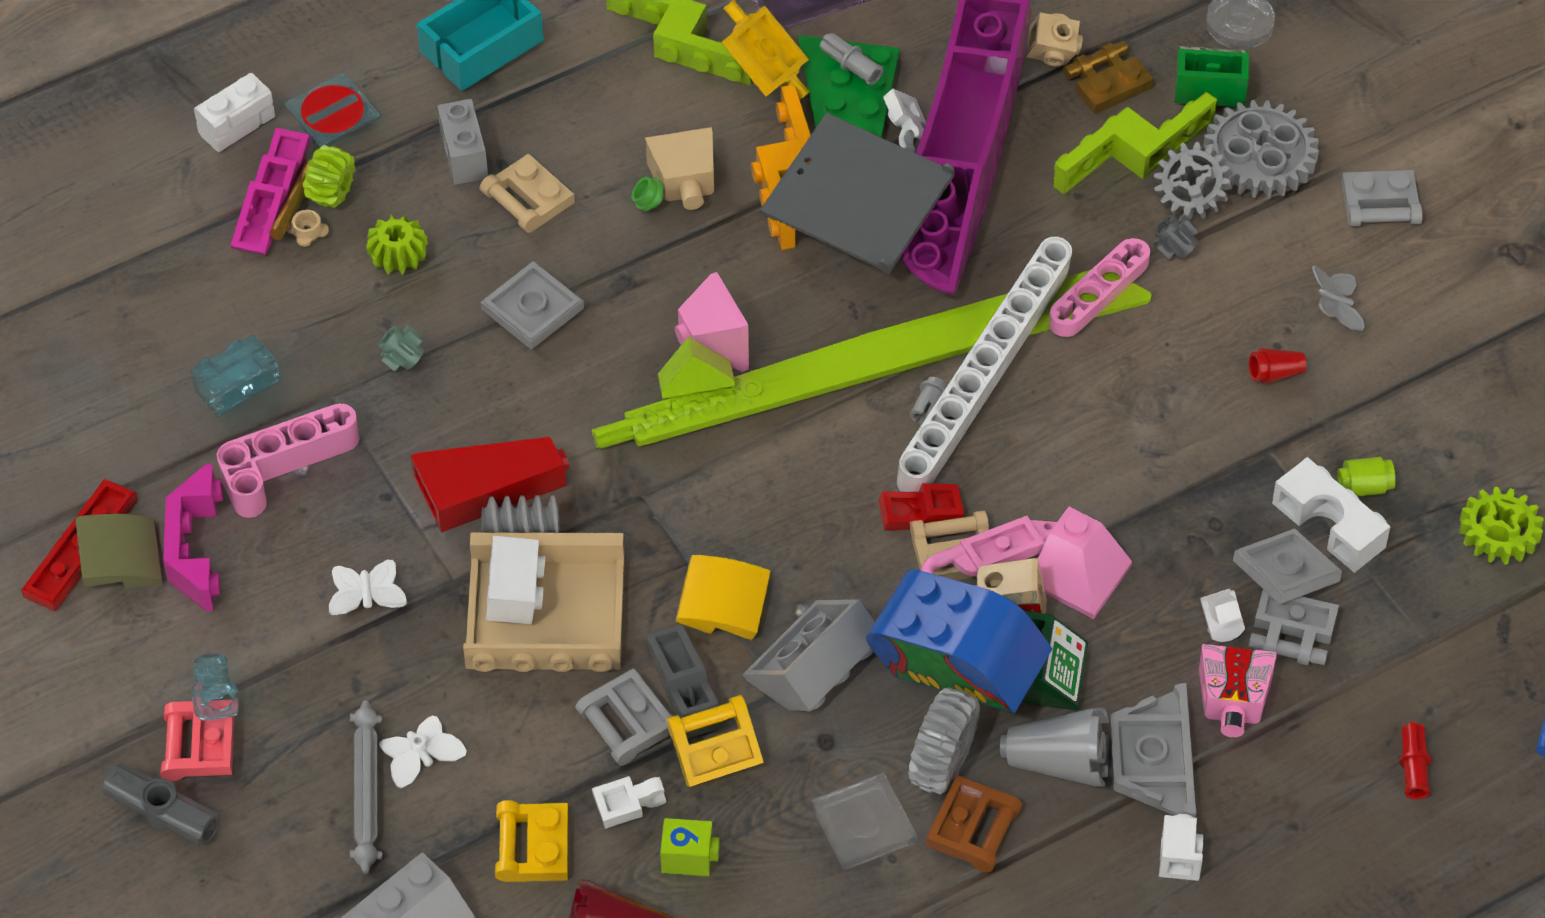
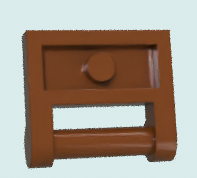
(961, 817)

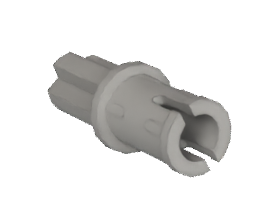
(851, 58)

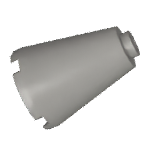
(1061, 747)

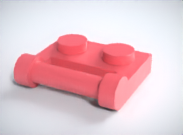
(210, 743)

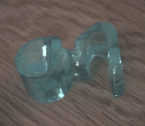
(211, 684)

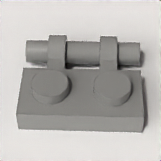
(1299, 618)

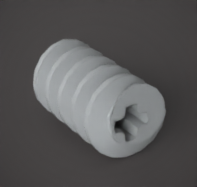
(521, 518)

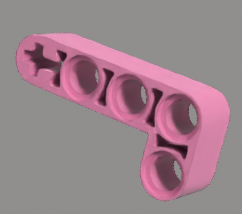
(282, 449)

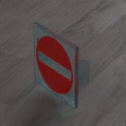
(332, 110)

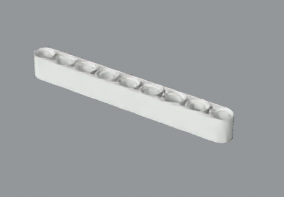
(982, 378)

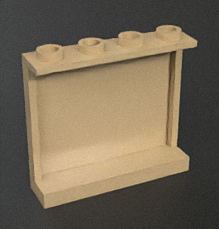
(578, 613)

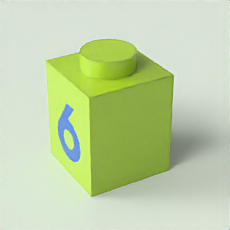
(688, 847)

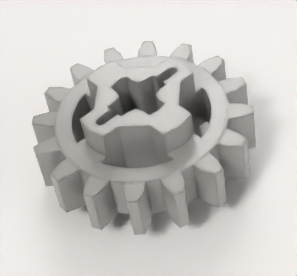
(1179, 183)

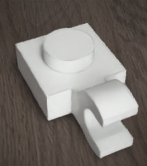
(906, 114)
(622, 801)

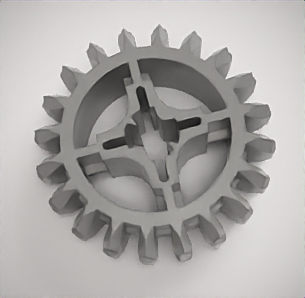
(944, 740)

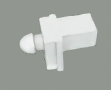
(1223, 615)

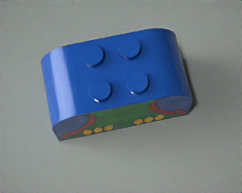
(959, 639)

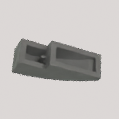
(682, 675)

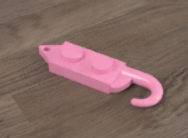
(1002, 544)

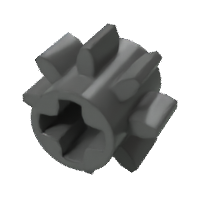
(1175, 236)

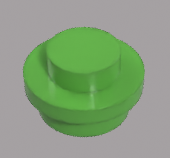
(648, 193)

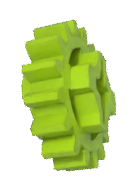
(1501, 525)

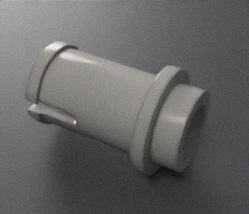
(930, 393)

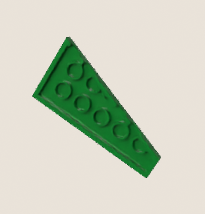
(844, 92)

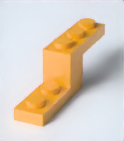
(776, 158)

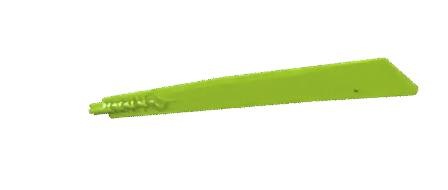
(836, 368)

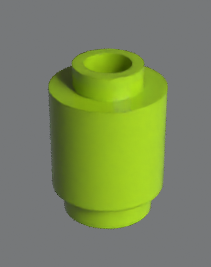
(1367, 476)

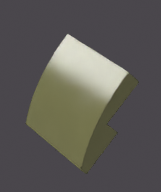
(118, 550)

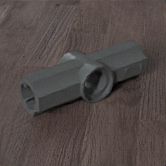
(178, 814)

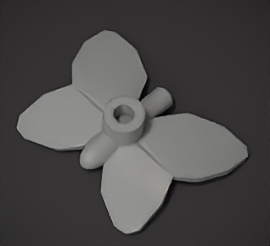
(1334, 298)

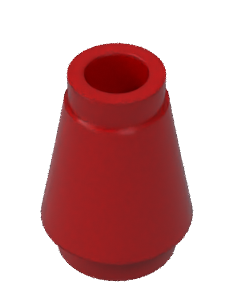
(1274, 364)

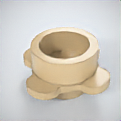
(307, 227)

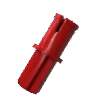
(1415, 761)

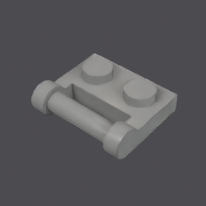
(1377, 194)
(635, 707)

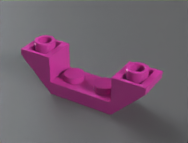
(191, 500)

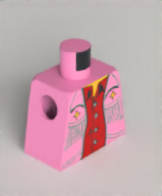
(1235, 685)

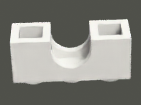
(1312, 492)

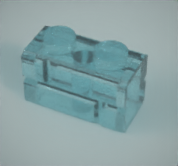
(235, 375)

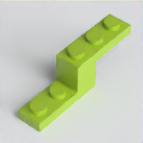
(680, 36)
(1133, 142)

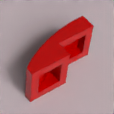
(930, 504)

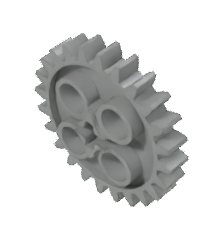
(1264, 147)

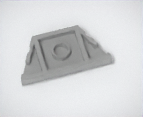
(1154, 752)

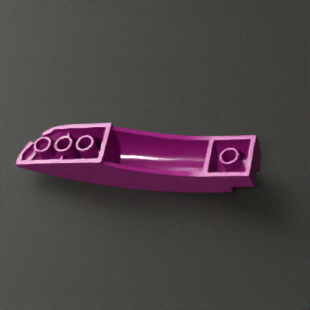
(968, 132)

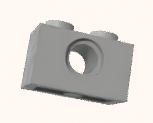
(462, 141)

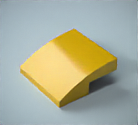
(723, 595)

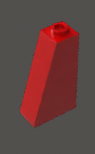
(464, 478)

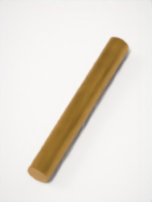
(290, 206)

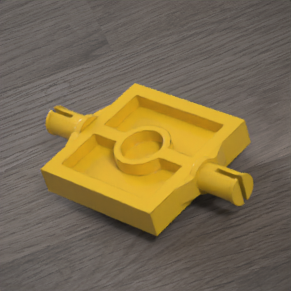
(764, 50)

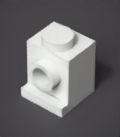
(1180, 848)

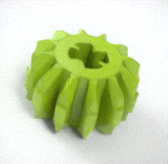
(329, 176)
(396, 244)

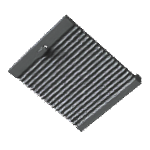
(858, 192)

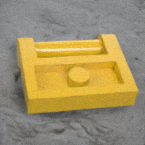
(716, 754)
(545, 842)

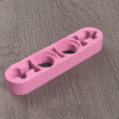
(1097, 285)

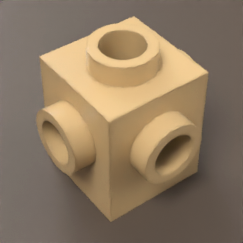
(1054, 39)

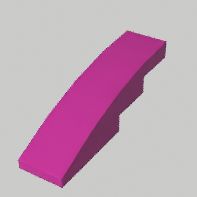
(270, 190)

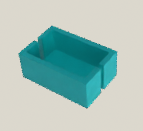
(478, 37)

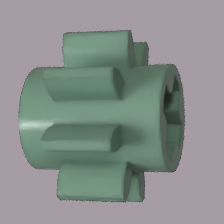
(401, 347)

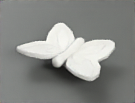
(365, 587)
(426, 742)

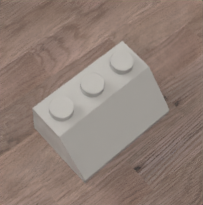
(813, 654)
(414, 892)

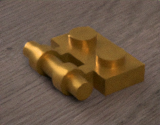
(1112, 85)

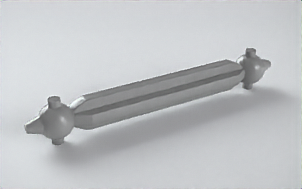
(365, 787)

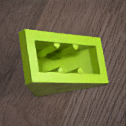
(694, 370)

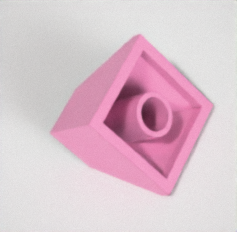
(715, 322)
(1082, 563)

